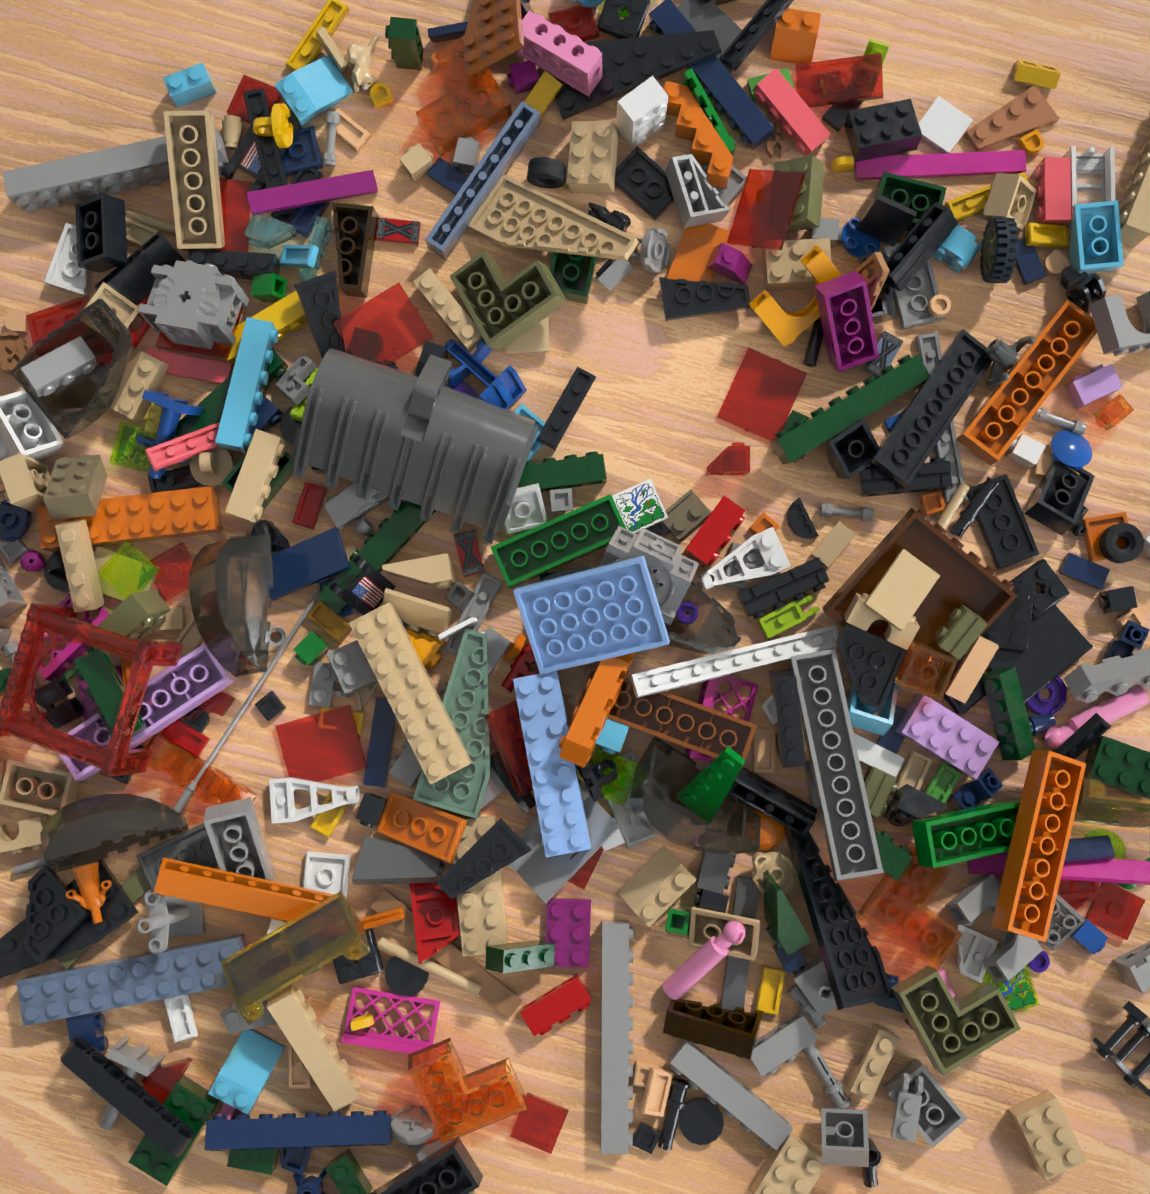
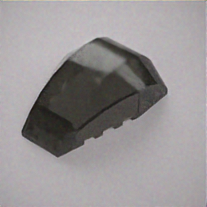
(85, 399)
(231, 601)
(654, 801)
(104, 824)

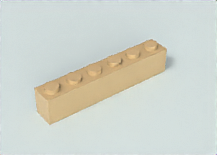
(313, 1047)

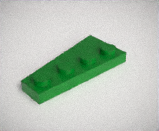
(699, 94)
(710, 786)

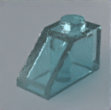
(268, 232)

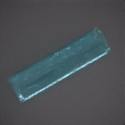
(319, 238)

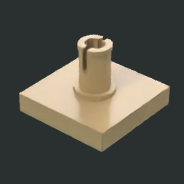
(121, 306)

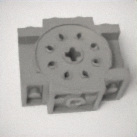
(193, 304)
(668, 569)

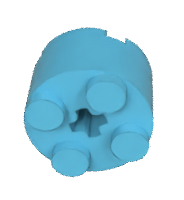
(958, 249)

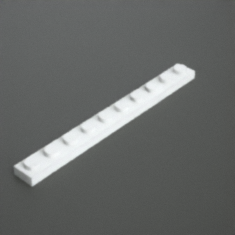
(733, 661)

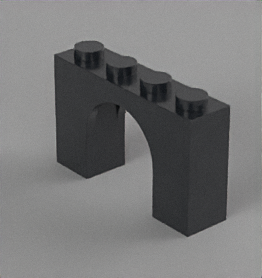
(789, 738)

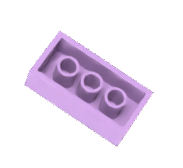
(947, 736)

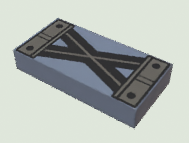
(887, 348)

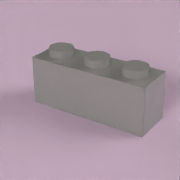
(59, 367)
(782, 1044)

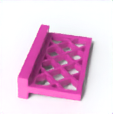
(64, 660)
(707, 698)
(384, 1041)

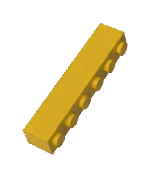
(286, 316)

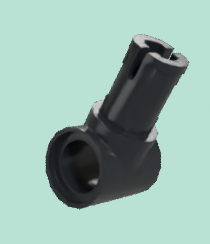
(870, 1172)

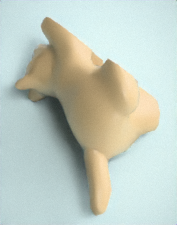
(358, 60)

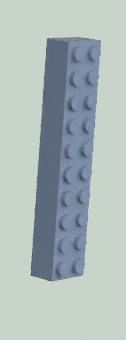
(125, 981)

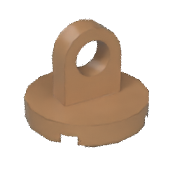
(11, 350)

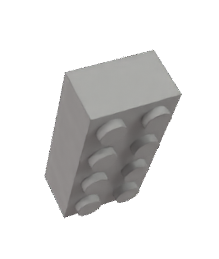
(238, 839)

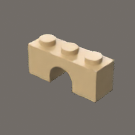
(862, 617)
(28, 836)
(879, 1051)

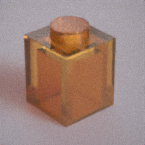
(1113, 412)

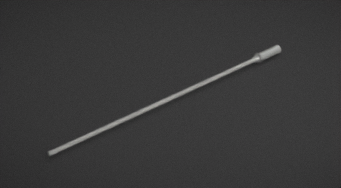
(190, 789)

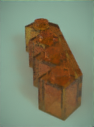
(184, 767)

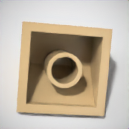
(1011, 198)

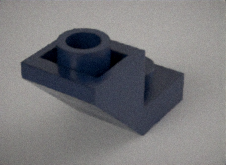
(1128, 639)
(976, 790)

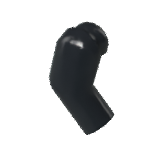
(1079, 529)

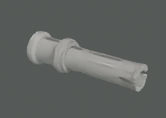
(832, 1086)

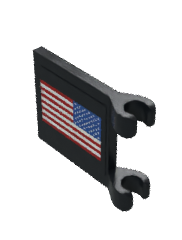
(247, 160)
(366, 590)

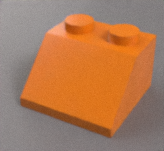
(795, 36)

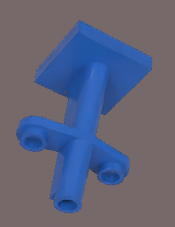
(500, 390)
(169, 420)

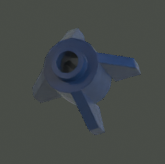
(310, 1184)

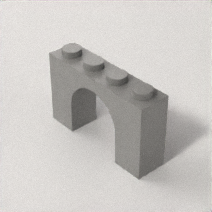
(1114, 327)
(1014, 950)

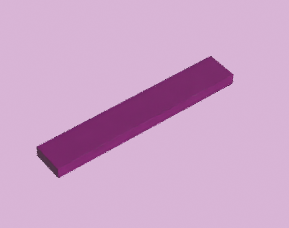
(312, 192)

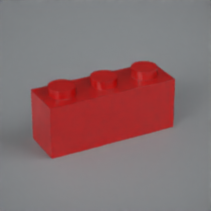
(556, 1005)

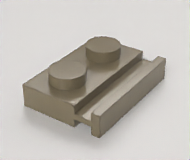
(685, 515)

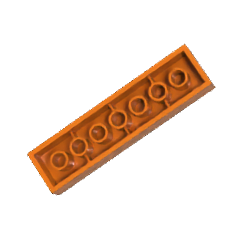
(1029, 383)
(143, 518)
(1039, 845)

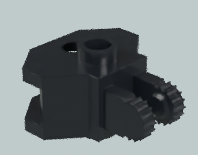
(1082, 288)

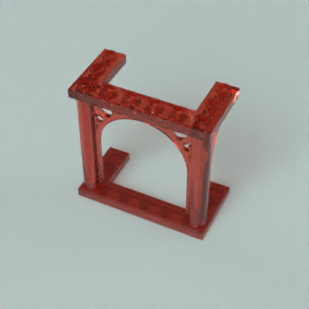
(32, 724)

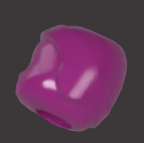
(38, 561)

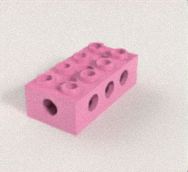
(561, 53)

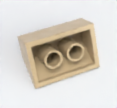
(141, 374)
(419, 612)
(656, 886)
(710, 923)

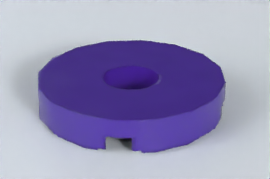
(1054, 702)

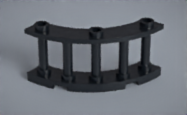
(1134, 1018)

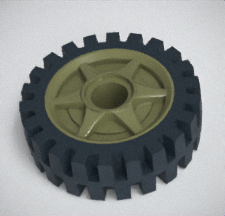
(999, 250)

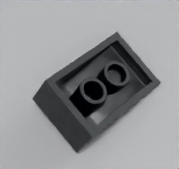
(1060, 497)

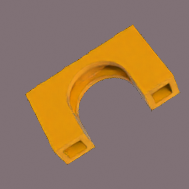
(787, 324)

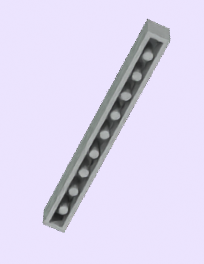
(615, 1037)

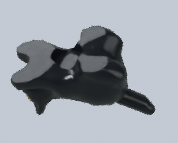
(615, 218)

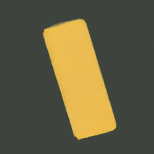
(1036, 74)

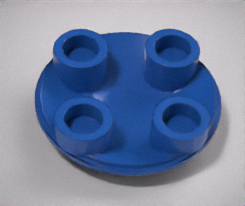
(856, 242)
(1071, 449)

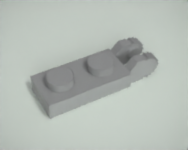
(907, 1109)

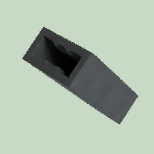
(394, 864)

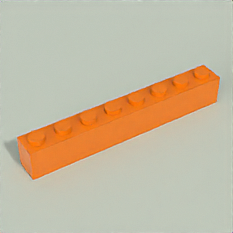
(235, 890)

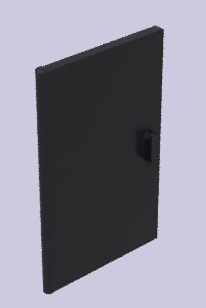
(1051, 649)

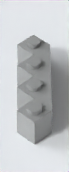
(1112, 675)

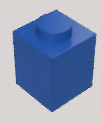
(1089, 937)

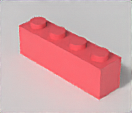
(791, 112)

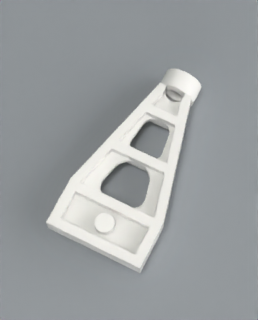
(770, 551)
(283, 802)

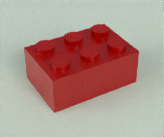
(715, 532)

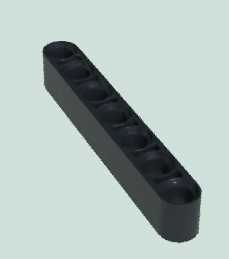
(127, 1096)

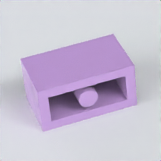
(1093, 386)

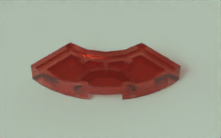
(217, 704)

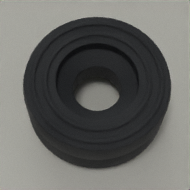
(546, 172)
(1134, 541)

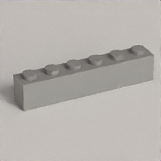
(730, 1093)

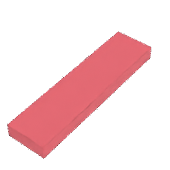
(193, 367)
(183, 447)

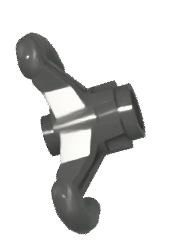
(1004, 357)

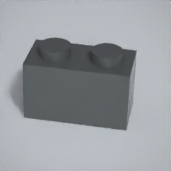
(714, 872)

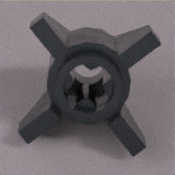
(267, 527)

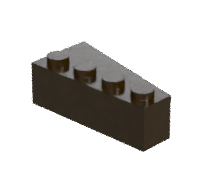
(355, 243)
(713, 1026)

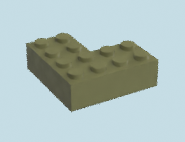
(504, 307)
(951, 1029)

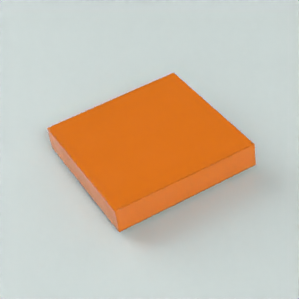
(1095, 527)

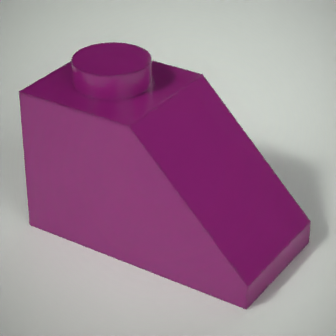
(730, 263)

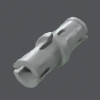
(805, 1006)

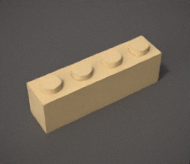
(448, 310)
(255, 476)
(80, 565)

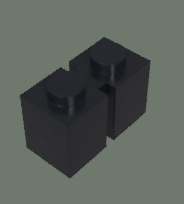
(64, 712)

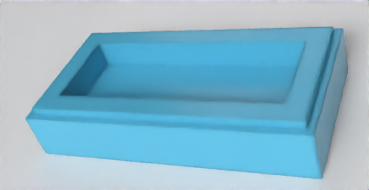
(298, 256)

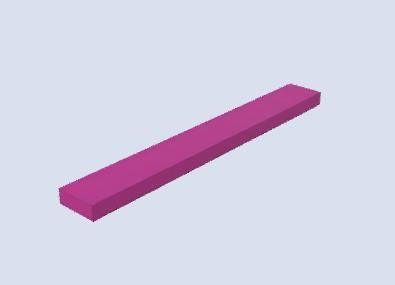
(943, 165)
(1098, 871)

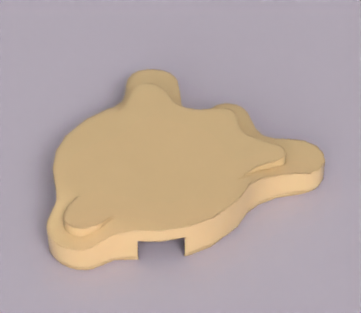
(779, 867)

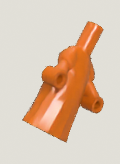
(92, 895)

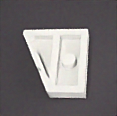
(972, 951)

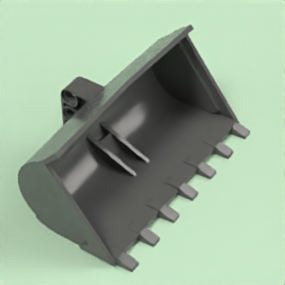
(413, 440)

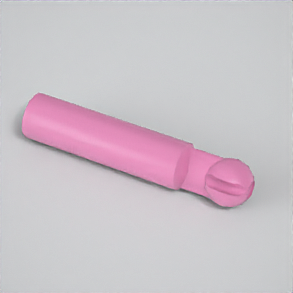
(1109, 710)
(703, 960)

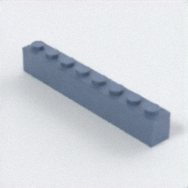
(483, 179)

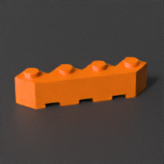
(695, 126)
(594, 709)

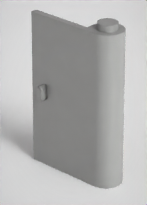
(549, 874)

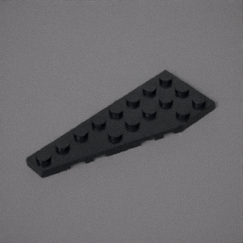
(633, 61)
(114, 912)
(848, 956)

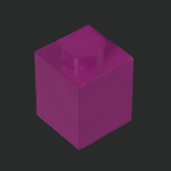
(522, 76)

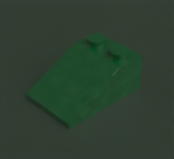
(781, 919)

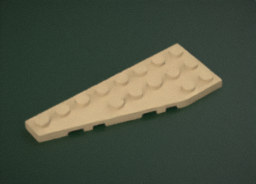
(532, 220)

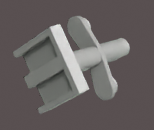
(170, 918)
(134, 1062)

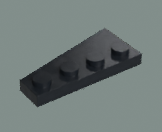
(693, 298)
(321, 307)
(487, 856)

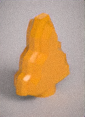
(427, 648)

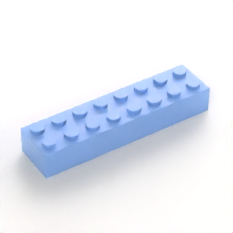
(553, 778)

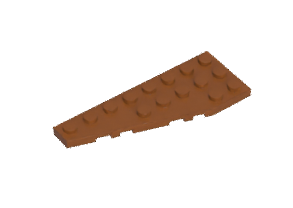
(492, 33)

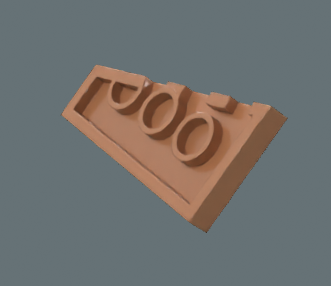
(1020, 115)

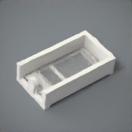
(1091, 176)

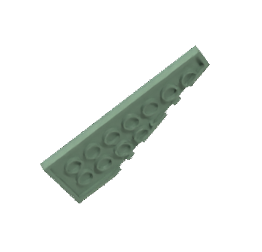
(466, 705)

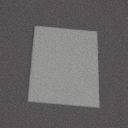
(615, 273)

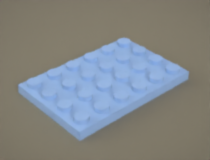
(592, 615)

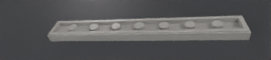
(947, 447)

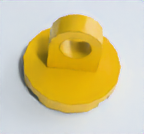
(276, 126)

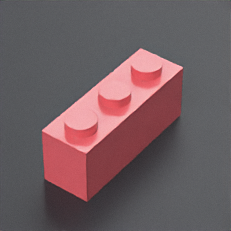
(1054, 191)

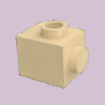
(417, 161)

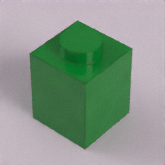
(269, 287)
(311, 649)
(678, 923)

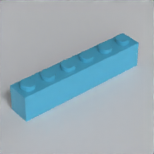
(246, 385)

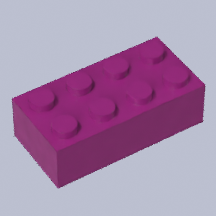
(847, 321)

